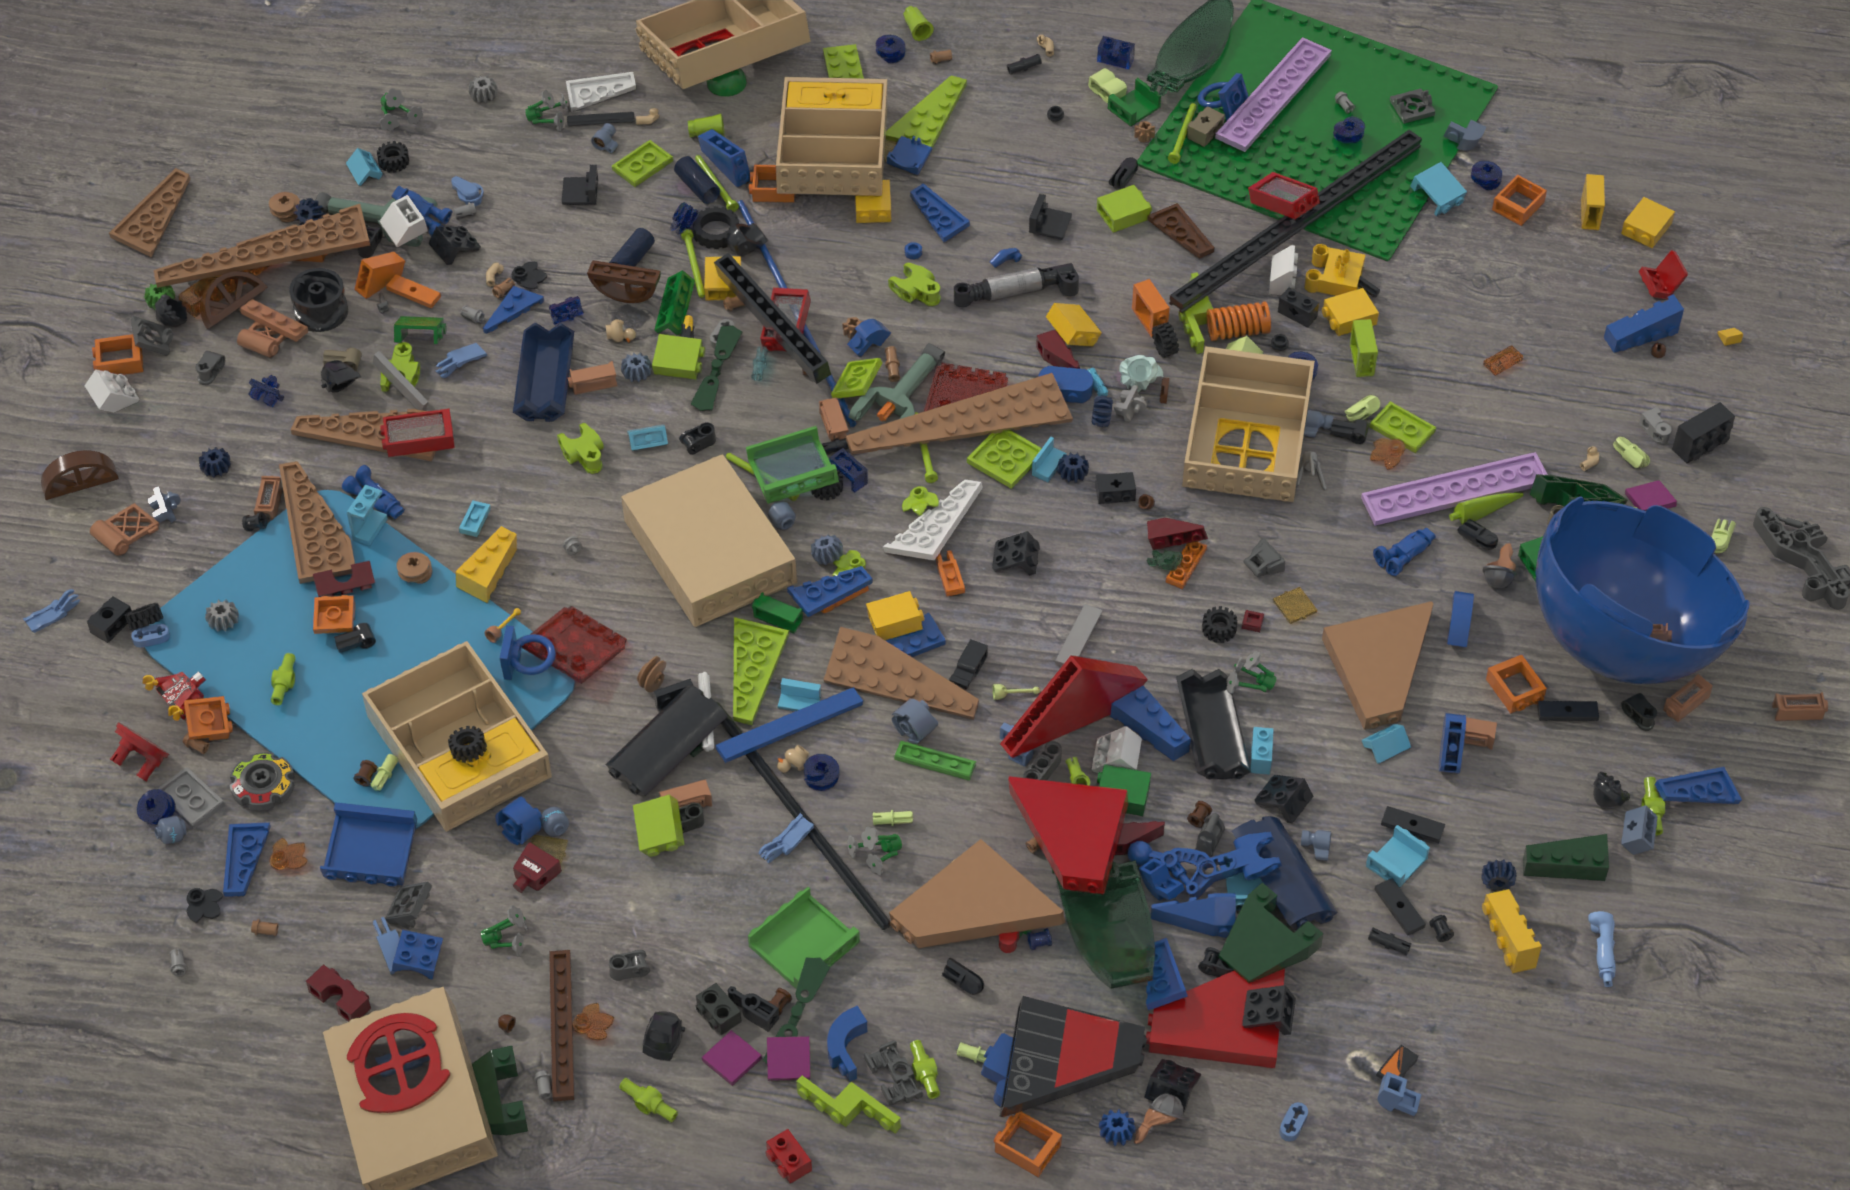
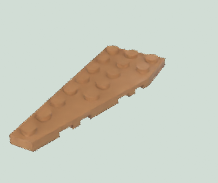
(355, 430)
(315, 533)
(885, 671)

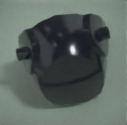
(745, 238)
(337, 376)
(662, 1035)

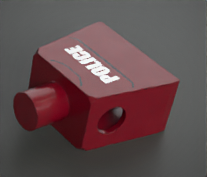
(535, 869)

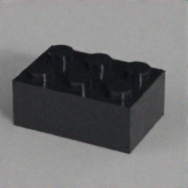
(1703, 433)

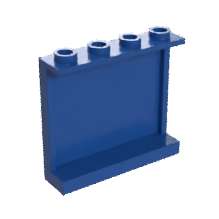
(370, 844)

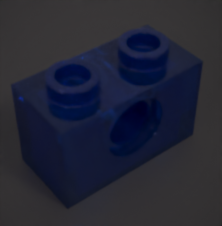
(1116, 52)

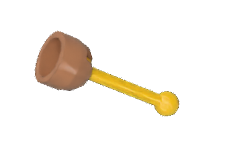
(494, 633)

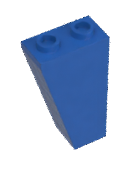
(726, 156)

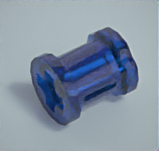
(1039, 939)

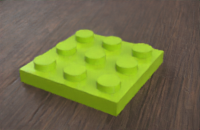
(1004, 457)

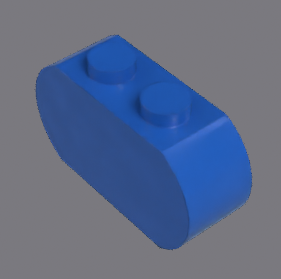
(1073, 383)
(1452, 743)

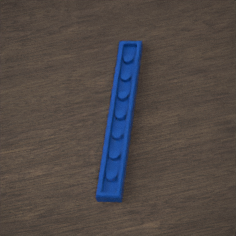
(789, 725)

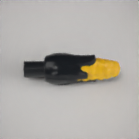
(687, 327)

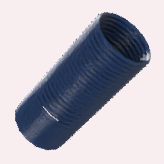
(697, 179)
(634, 248)

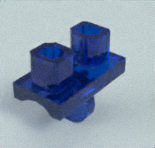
(566, 310)
(268, 389)

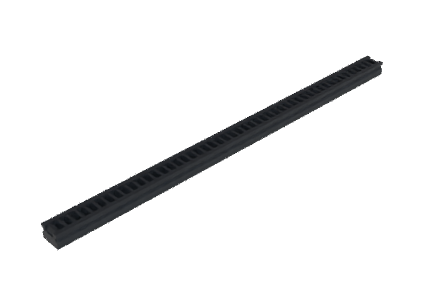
(1287, 227)

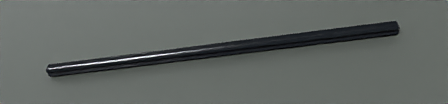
(815, 835)

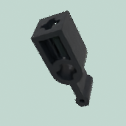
(969, 663)
(755, 1008)

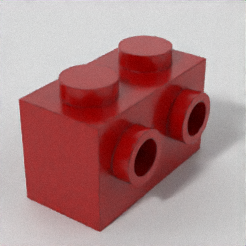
(788, 1156)

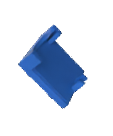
(909, 155)
(417, 953)

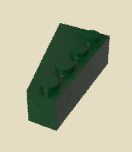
(1569, 859)

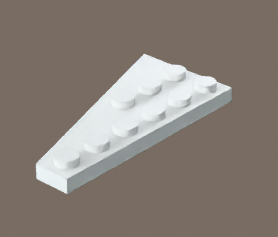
(935, 526)

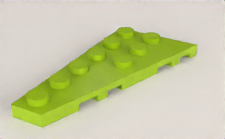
(930, 114)
(755, 659)

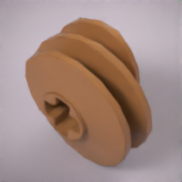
(283, 206)
(414, 567)
(652, 674)

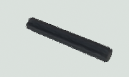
(602, 118)

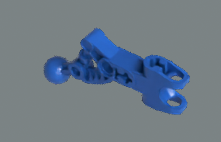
(1243, 859)

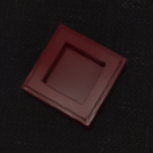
(1252, 621)

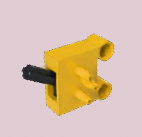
(1341, 272)

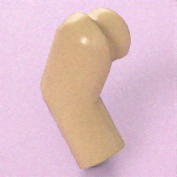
(1047, 44)
(649, 119)
(490, 274)
(1592, 459)

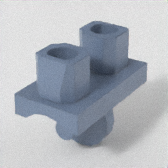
(166, 504)

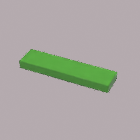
(935, 760)

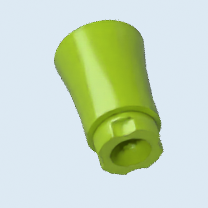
(919, 26)
(701, 125)

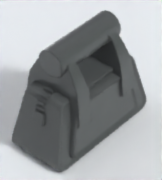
(1267, 558)
(1210, 834)

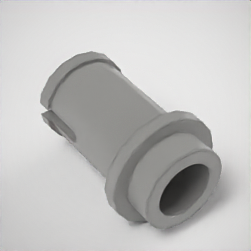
(1342, 99)
(465, 210)
(476, 315)
(178, 966)
(543, 1082)

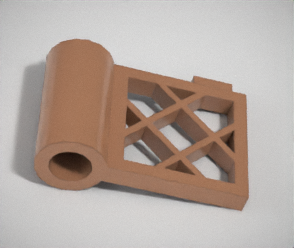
(261, 341)
(114, 536)

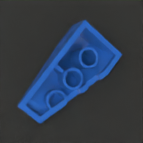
(1207, 916)

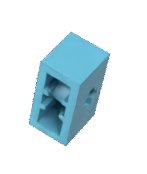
(1261, 750)

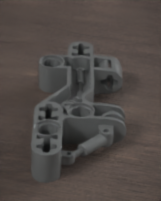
(1801, 550)

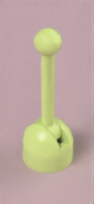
(1000, 691)

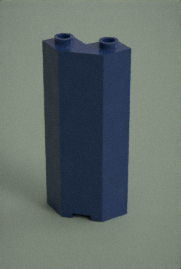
(543, 372)

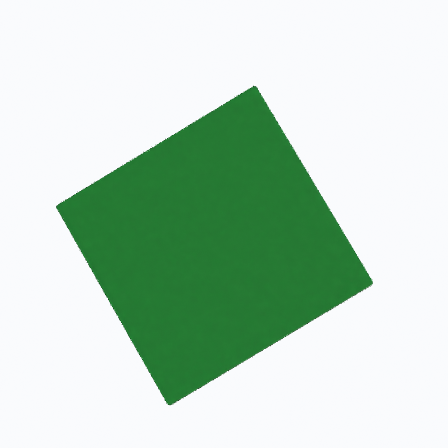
(1301, 136)

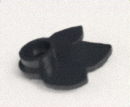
(528, 275)
(205, 906)

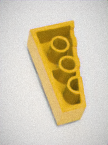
(485, 567)
(1511, 929)

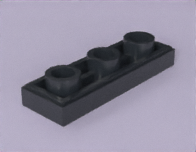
(1568, 711)
(1415, 824)
(1400, 906)

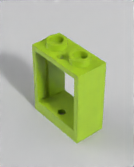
(1363, 348)

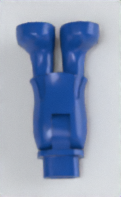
(425, 208)
(385, 504)
(1405, 550)

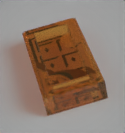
(1503, 360)

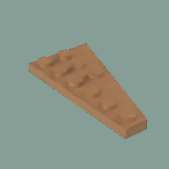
(149, 219)

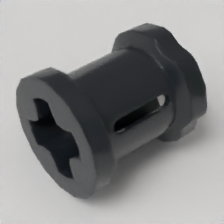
(254, 522)
(1441, 928)

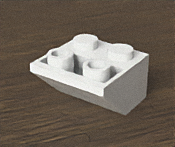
(403, 221)
(1283, 271)
(110, 391)
(1117, 749)

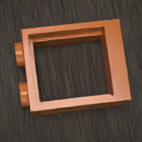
(766, 172)
(1514, 211)
(1149, 305)
(121, 366)
(1511, 667)
(1052, 1138)

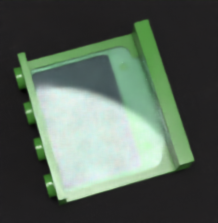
(791, 465)

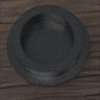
(1055, 113)
(1279, 342)

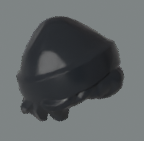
(170, 312)
(1609, 792)

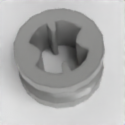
(572, 545)

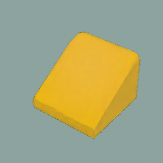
(1730, 336)

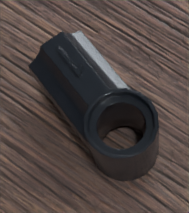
(1354, 430)
(360, 637)

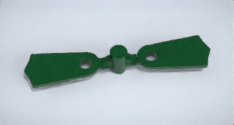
(726, 342)
(810, 980)

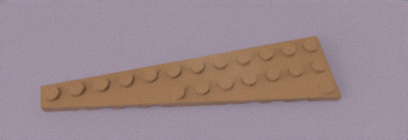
(314, 238)
(1007, 408)

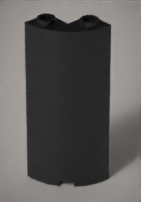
(1213, 725)
(666, 740)

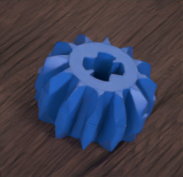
(1117, 1127)

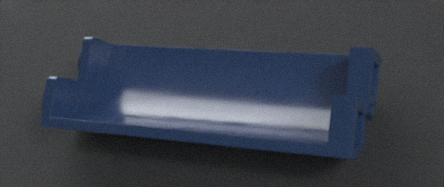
(1297, 888)

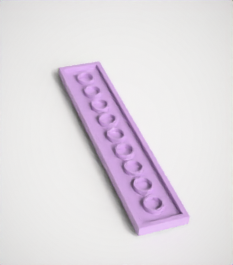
(1273, 94)
(1452, 488)

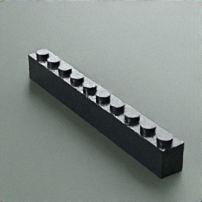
(772, 318)

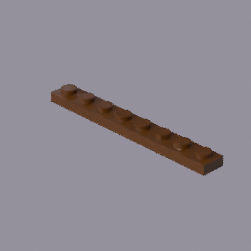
(561, 1026)

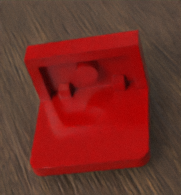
(1666, 277)

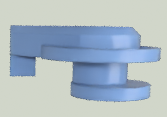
(467, 191)

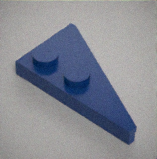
(512, 306)

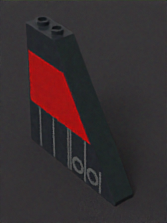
(1065, 1052)

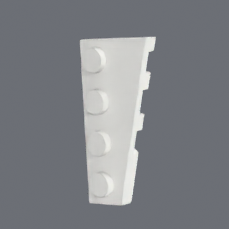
(597, 89)

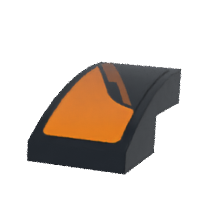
(1398, 1062)

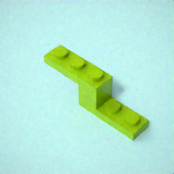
(1193, 318)
(848, 1104)

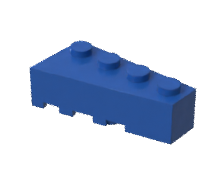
(1645, 326)
(1152, 722)

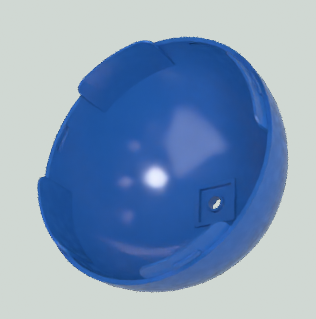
(1621, 569)

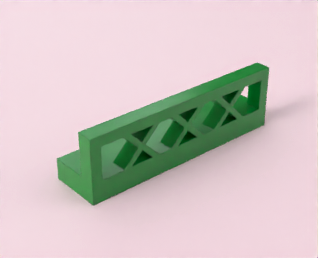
(675, 303)

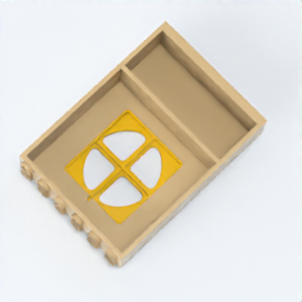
(1250, 395)

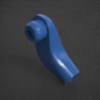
(1004, 255)

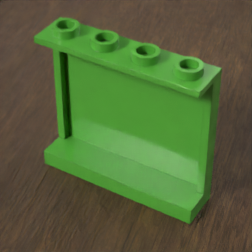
(801, 931)

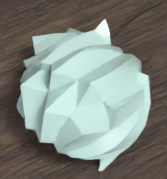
(1139, 371)

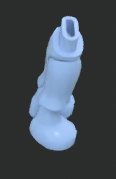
(1603, 924)

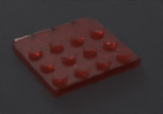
(961, 383)
(579, 643)

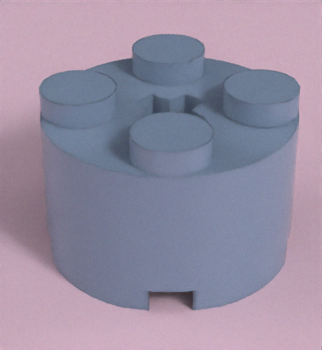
(914, 720)

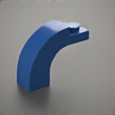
(1460, 618)
(842, 1031)

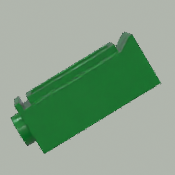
(777, 613)

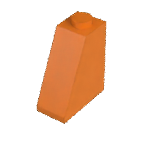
(377, 272)

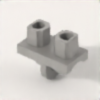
(1132, 403)

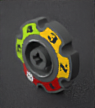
(262, 781)

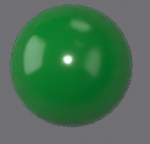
(728, 83)

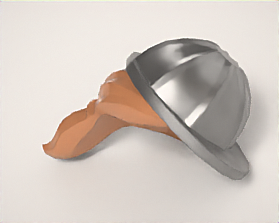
(1501, 572)
(1162, 1111)

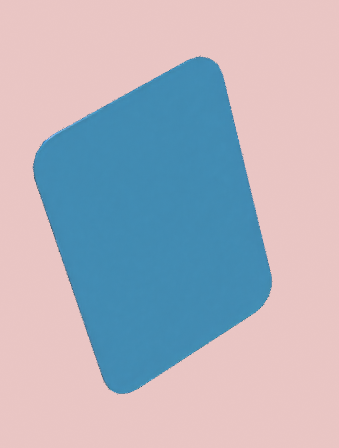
(324, 716)

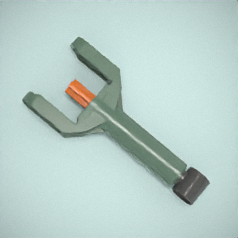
(370, 212)
(897, 399)

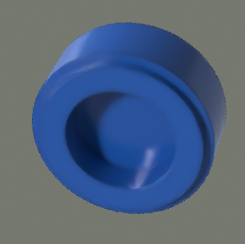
(913, 250)

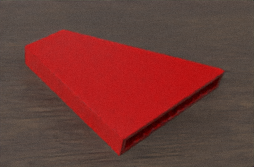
(1071, 700)
(1073, 827)
(1210, 1024)

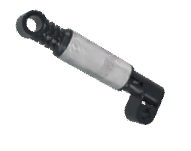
(1018, 283)

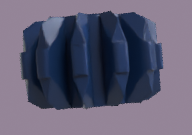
(308, 210)
(1102, 411)
(214, 462)
(1073, 467)
(1499, 875)

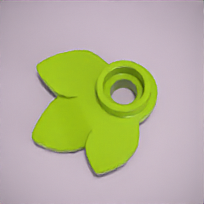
(919, 500)
(849, 561)

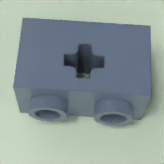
(1639, 830)

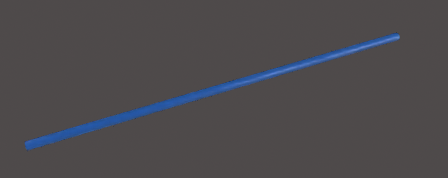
(843, 405)

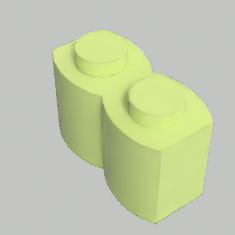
(1105, 84)

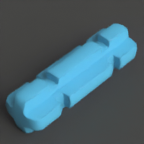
(1098, 384)

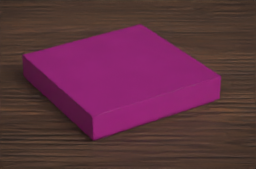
(1649, 495)
(731, 1057)
(788, 1058)

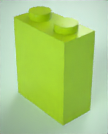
(1123, 208)
(678, 356)
(658, 825)

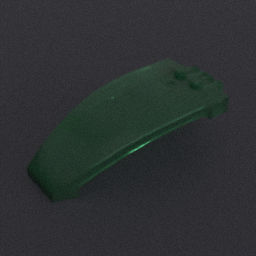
(1113, 928)

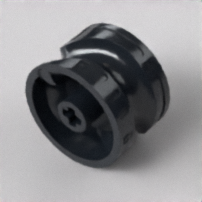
(319, 299)

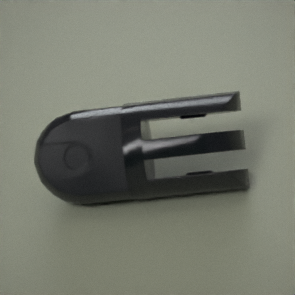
(1124, 173)
(1478, 534)
(963, 977)

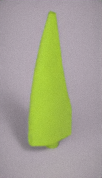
(1482, 506)

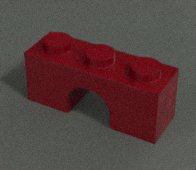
(361, 578)
(328, 983)

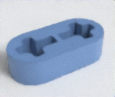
(150, 635)
(1290, 1120)

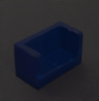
(850, 468)

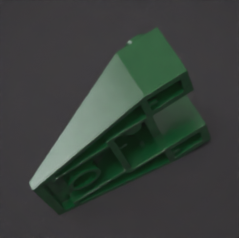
(1564, 490)
(1262, 943)
(494, 1066)

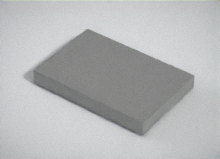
(192, 797)

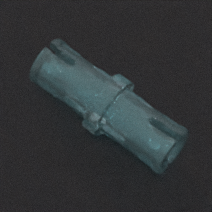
(759, 363)

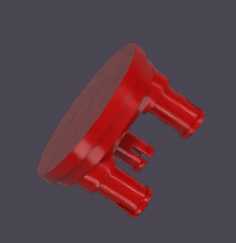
(135, 742)

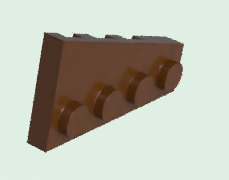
(1182, 229)

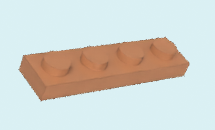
(274, 320)

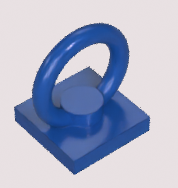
(1231, 95)
(511, 653)

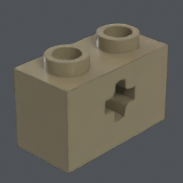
(1205, 126)

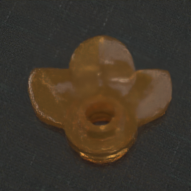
(1385, 452)
(290, 854)
(595, 1021)

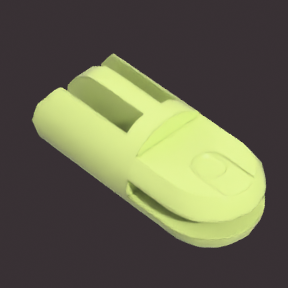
(1363, 408)
(1631, 453)
(1721, 535)

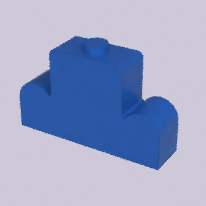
(996, 1065)

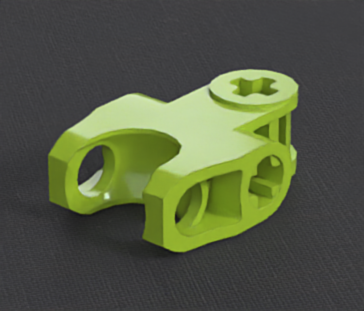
(918, 285)
(404, 362)
(583, 449)

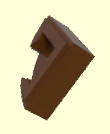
(1164, 390)

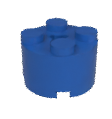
(519, 821)

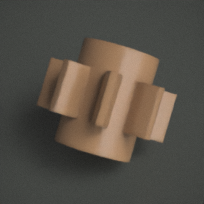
(1144, 131)
(849, 327)

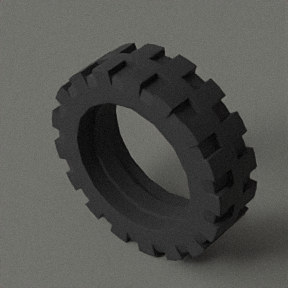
(710, 215)

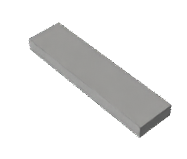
(400, 381)
(1079, 634)

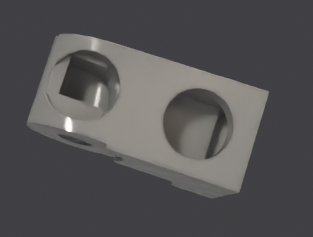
(1655, 426)

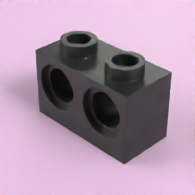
(722, 1007)

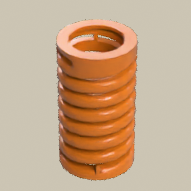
(1242, 325)

